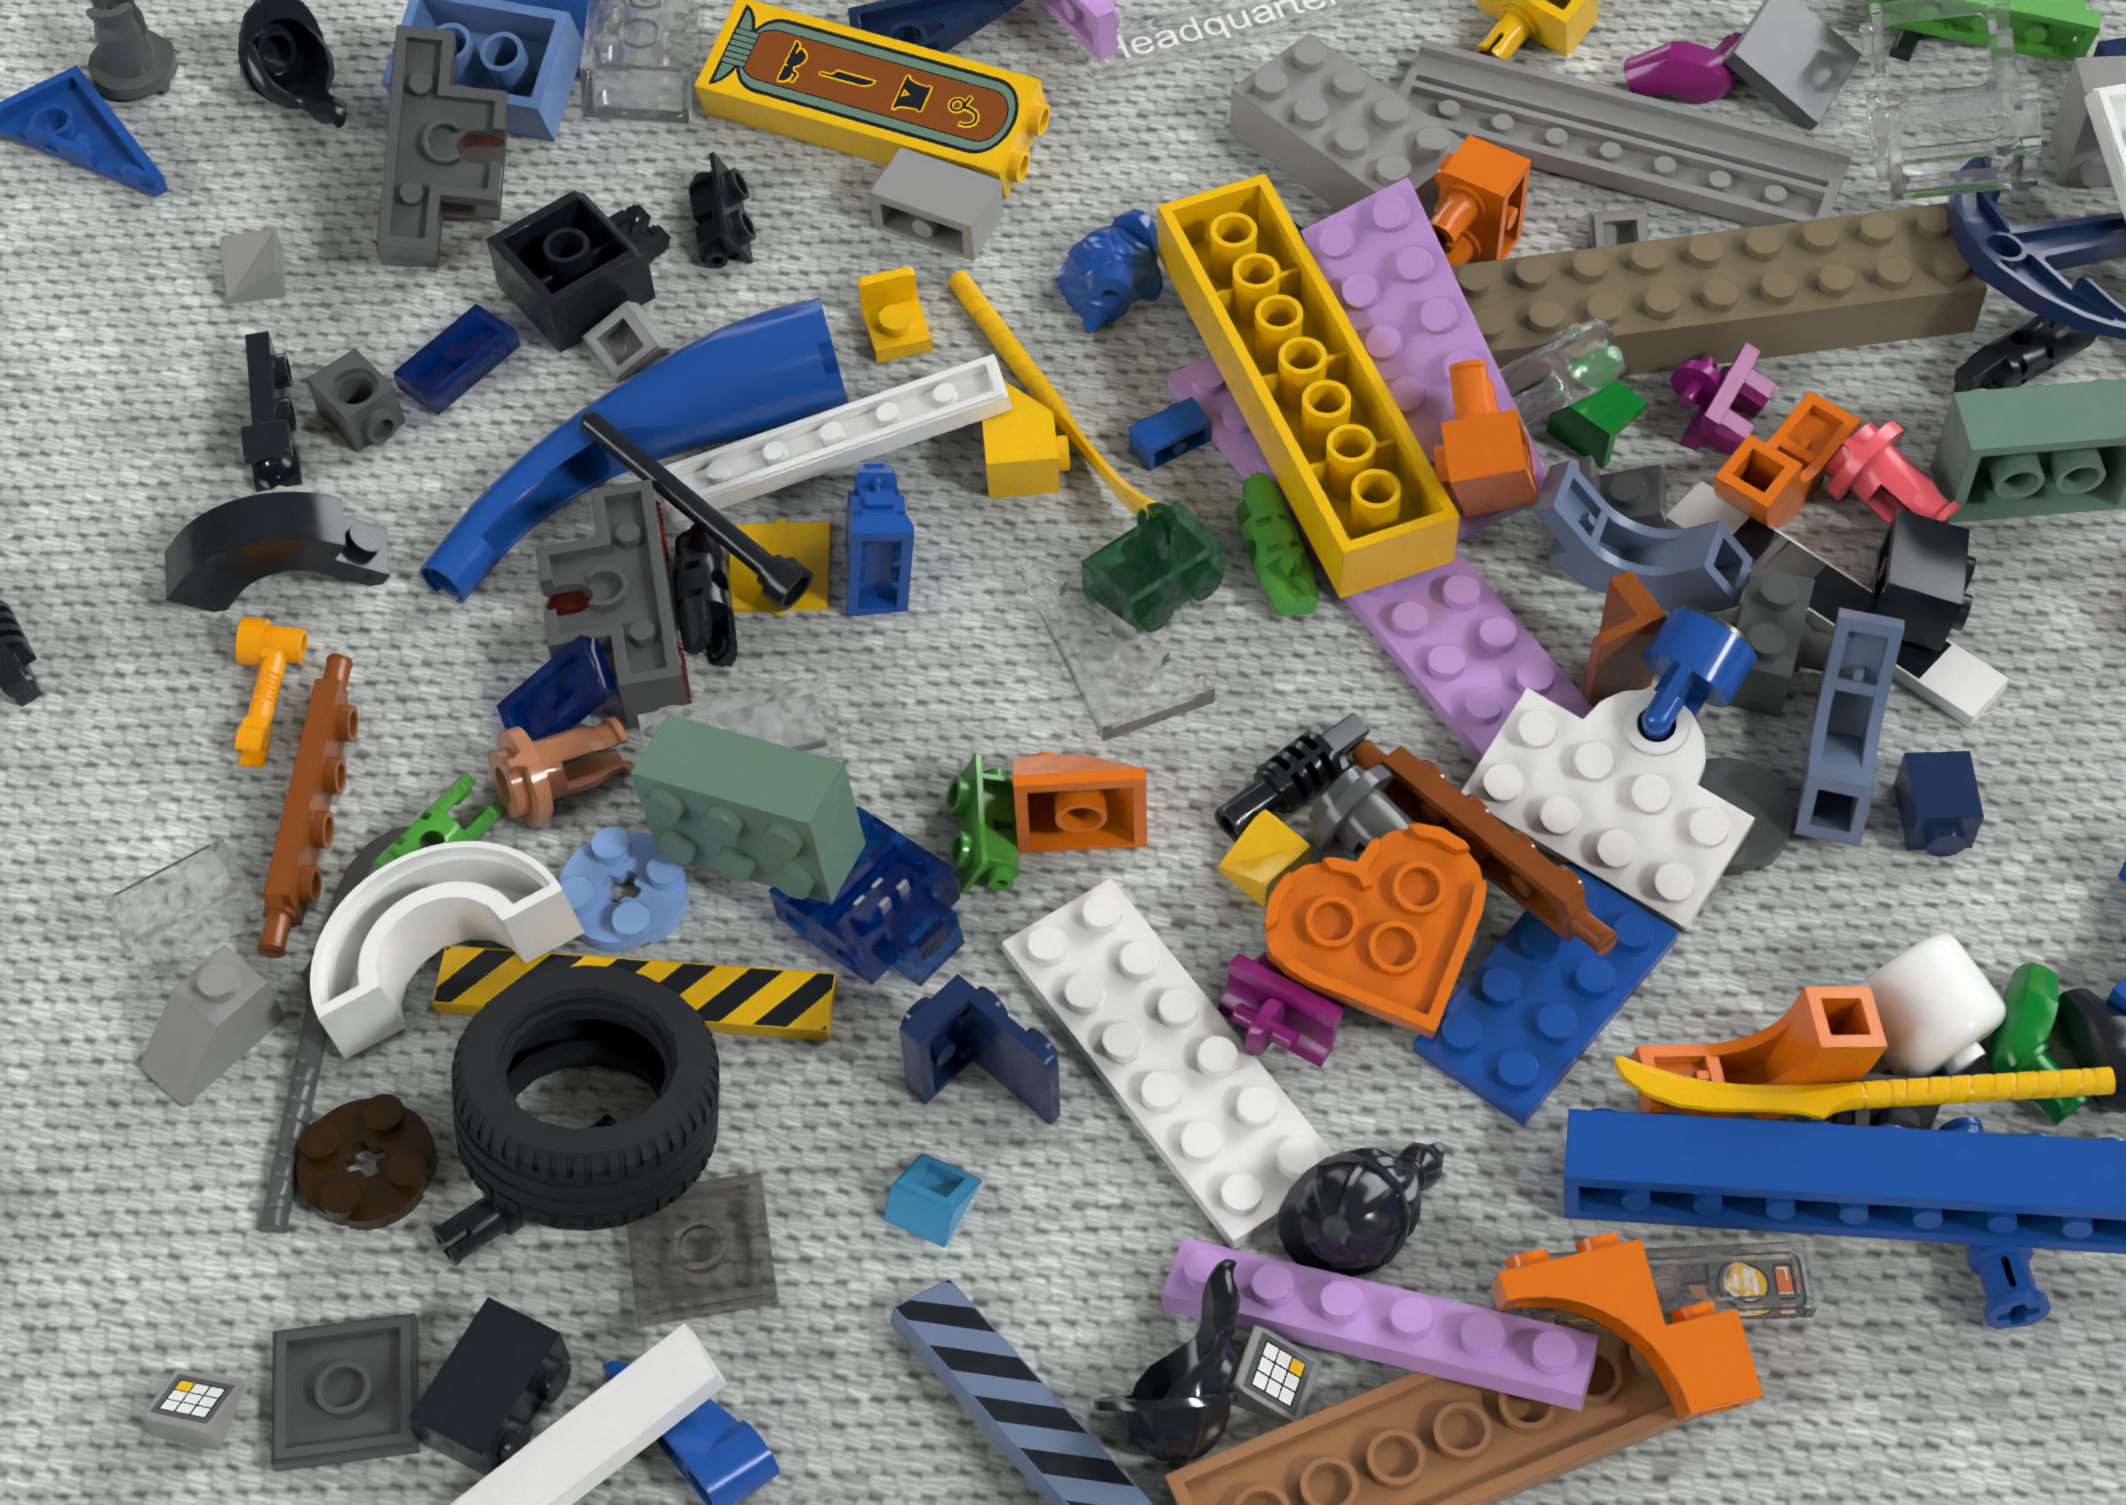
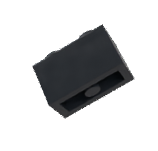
(1923, 578)
(492, 1388)

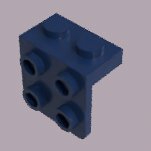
(973, 1025)

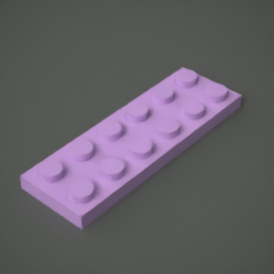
(1408, 314)

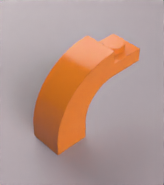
(1822, 1039)

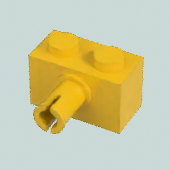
(1550, 22)

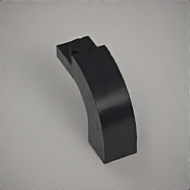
(268, 536)

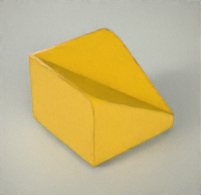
(1264, 856)

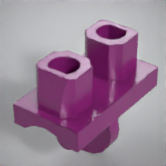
(1715, 392)
(1279, 1010)

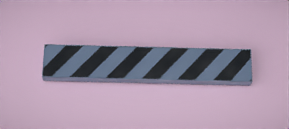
(1011, 1401)

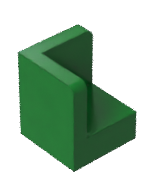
(1595, 421)

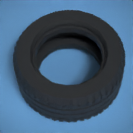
(586, 1174)

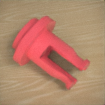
(1884, 476)

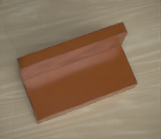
(1626, 631)

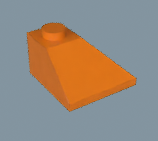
(1078, 803)

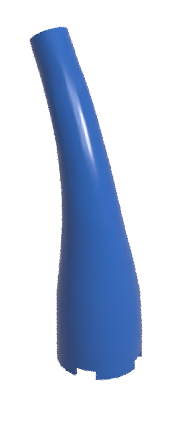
(699, 396)

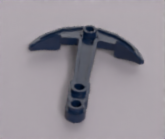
(2026, 259)

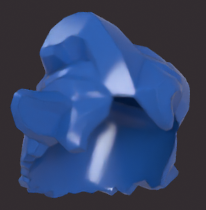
(1112, 270)

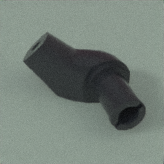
(2095, 1037)

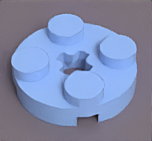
(632, 922)

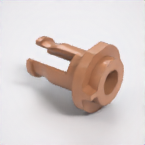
(532, 773)

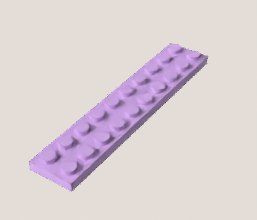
(1436, 625)

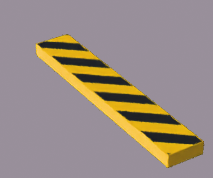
(725, 996)

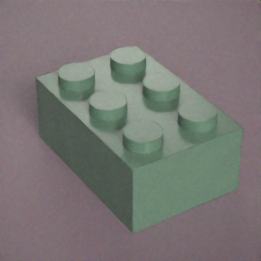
(2034, 450)
(749, 808)

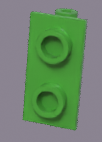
(979, 806)

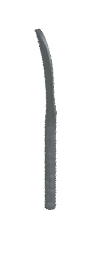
(308, 1065)

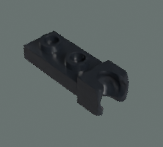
(269, 440)

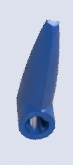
(715, 1452)

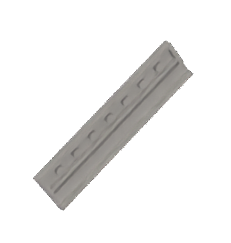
(1628, 138)

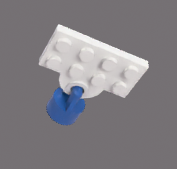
(1625, 780)

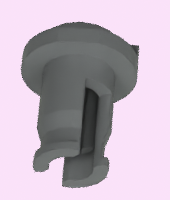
(128, 57)
(1356, 811)

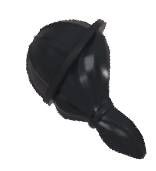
(288, 60)
(1357, 1207)
(1187, 1396)

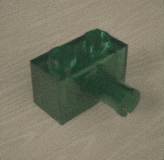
(1155, 567)

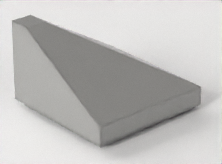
(1618, 227)

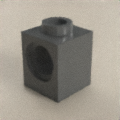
(356, 400)

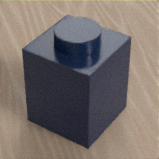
(1938, 801)

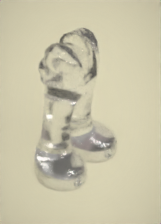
(1573, 368)

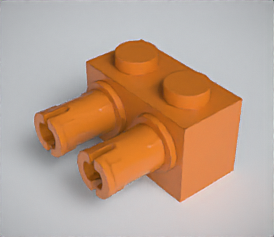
(1480, 202)
(1484, 451)

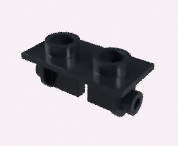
(719, 210)

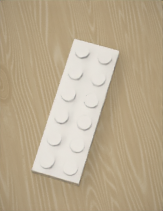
(1168, 1059)

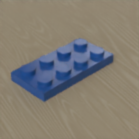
(1543, 1002)

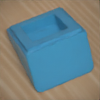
(930, 1198)

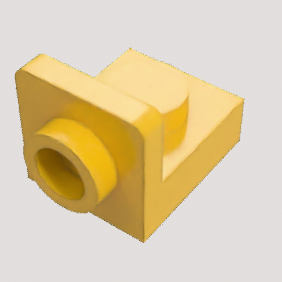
(893, 314)

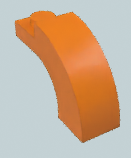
(1780, 476)

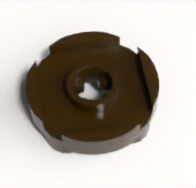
(333, 1146)

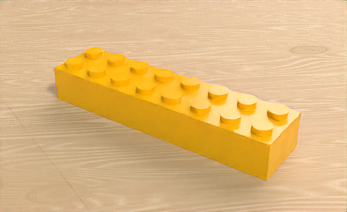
(1306, 387)

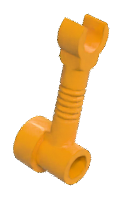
(271, 650)

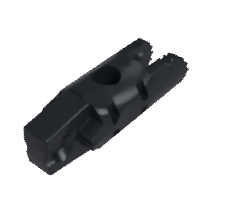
(2021, 355)
(704, 597)

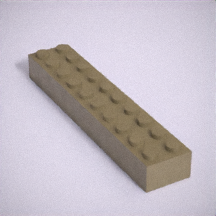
(1712, 292)

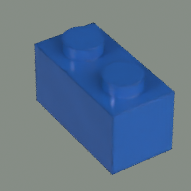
(1170, 433)

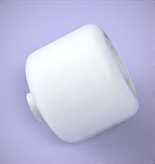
(1934, 1008)

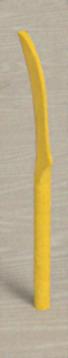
(1040, 387)
(1827, 1099)

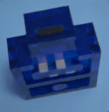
(887, 910)

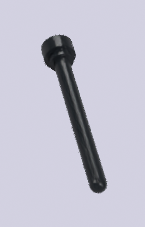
(782, 579)

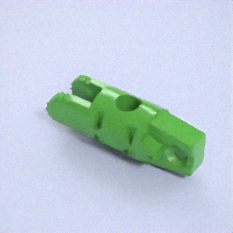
(1276, 547)
(438, 827)

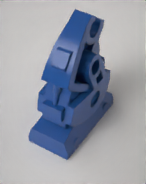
(877, 543)

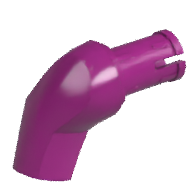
(1683, 71)

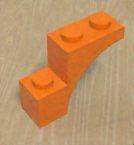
(1697, 1358)

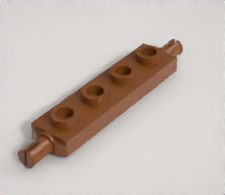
(306, 817)
(1504, 856)

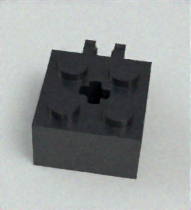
(576, 264)

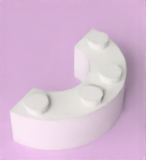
(415, 910)

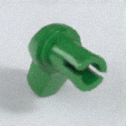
(2022, 1037)

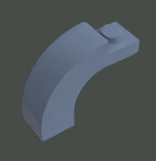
(1676, 566)
(1847, 727)

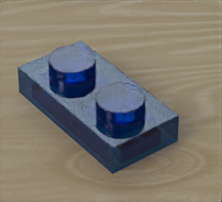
(456, 359)
(560, 691)

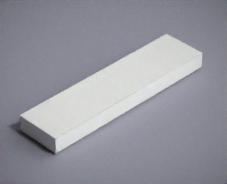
(605, 1427)

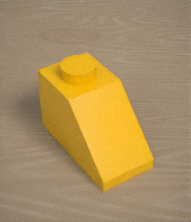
(1023, 449)

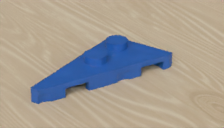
(77, 125)

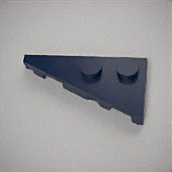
(928, 22)

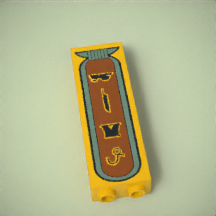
(870, 93)

